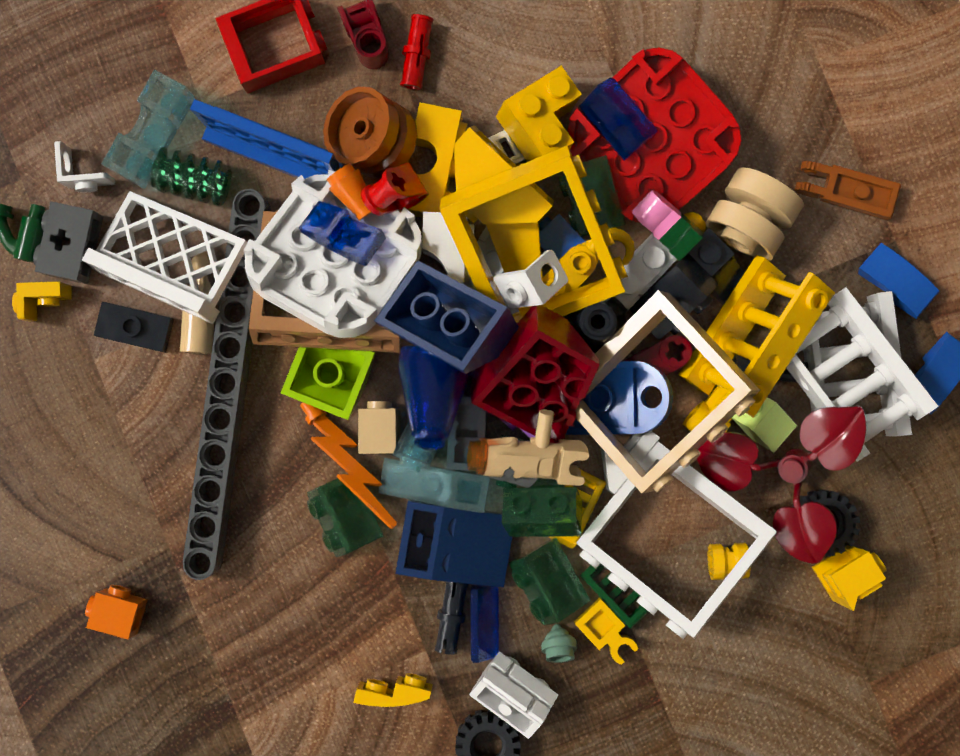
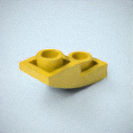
(407, 691)

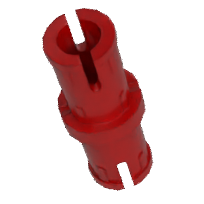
(416, 52)

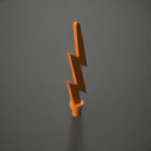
(358, 475)

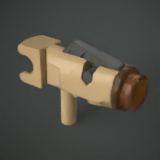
(528, 461)

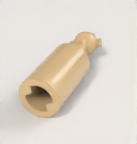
(196, 333)

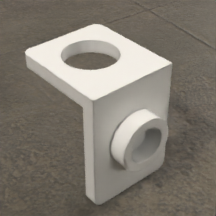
(80, 182)
(526, 287)

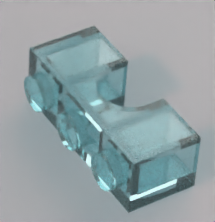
(161, 114)

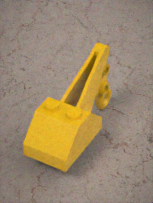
(515, 216)

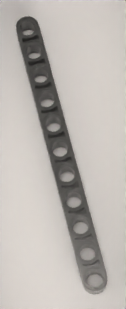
(216, 400)

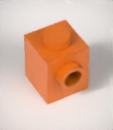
(115, 612)

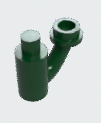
(29, 234)

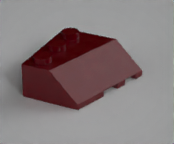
(538, 370)

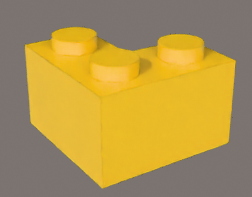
(534, 114)

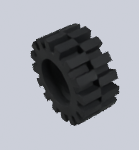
(844, 515)
(482, 723)

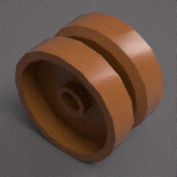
(369, 131)

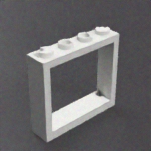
(648, 598)

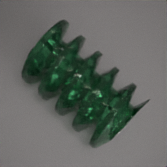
(190, 178)

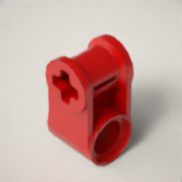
(394, 191)

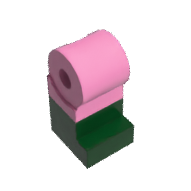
(667, 224)

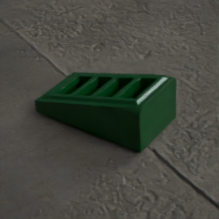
(631, 620)

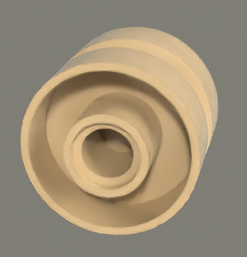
(755, 213)

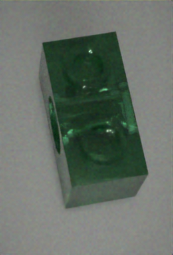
(542, 512)

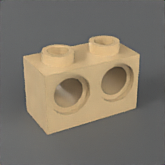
(378, 428)

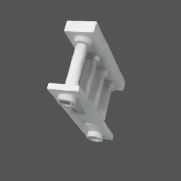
(882, 312)
(867, 341)

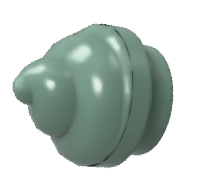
(559, 645)

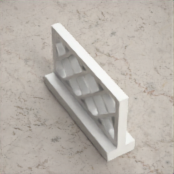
(161, 285)

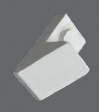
(638, 446)

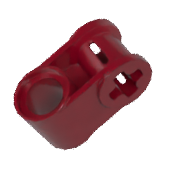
(363, 28)
(656, 354)

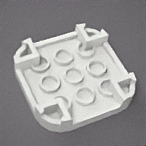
(320, 284)

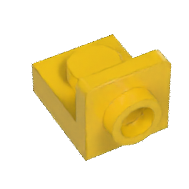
(38, 294)

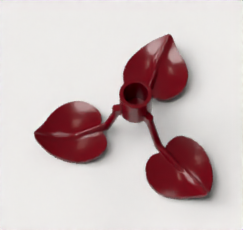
(831, 435)

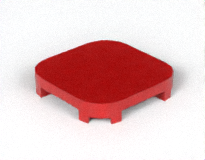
(693, 137)

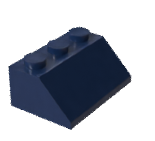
(448, 319)

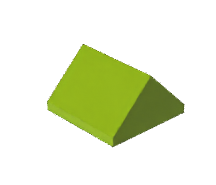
(329, 378)

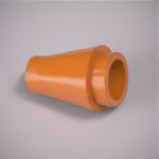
(347, 187)

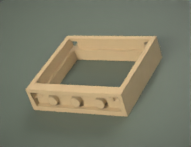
(710, 428)

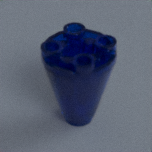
(431, 395)

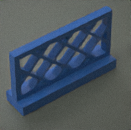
(263, 143)

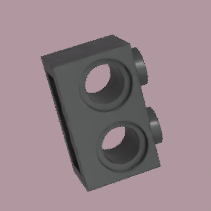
(467, 427)

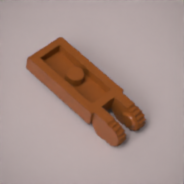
(851, 189)

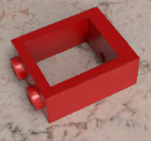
(260, 12)

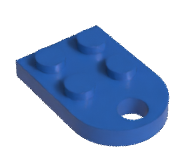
(622, 403)

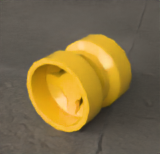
(722, 559)

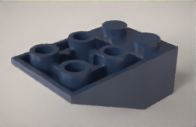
(453, 545)

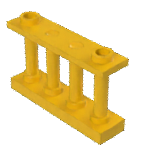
(744, 310)

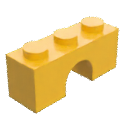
(438, 131)

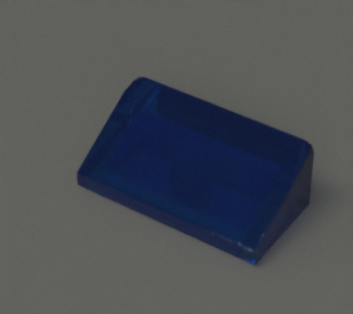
(617, 118)
(484, 622)

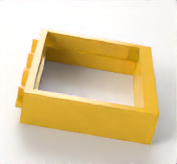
(454, 205)

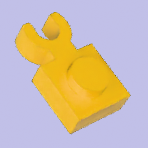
(602, 628)

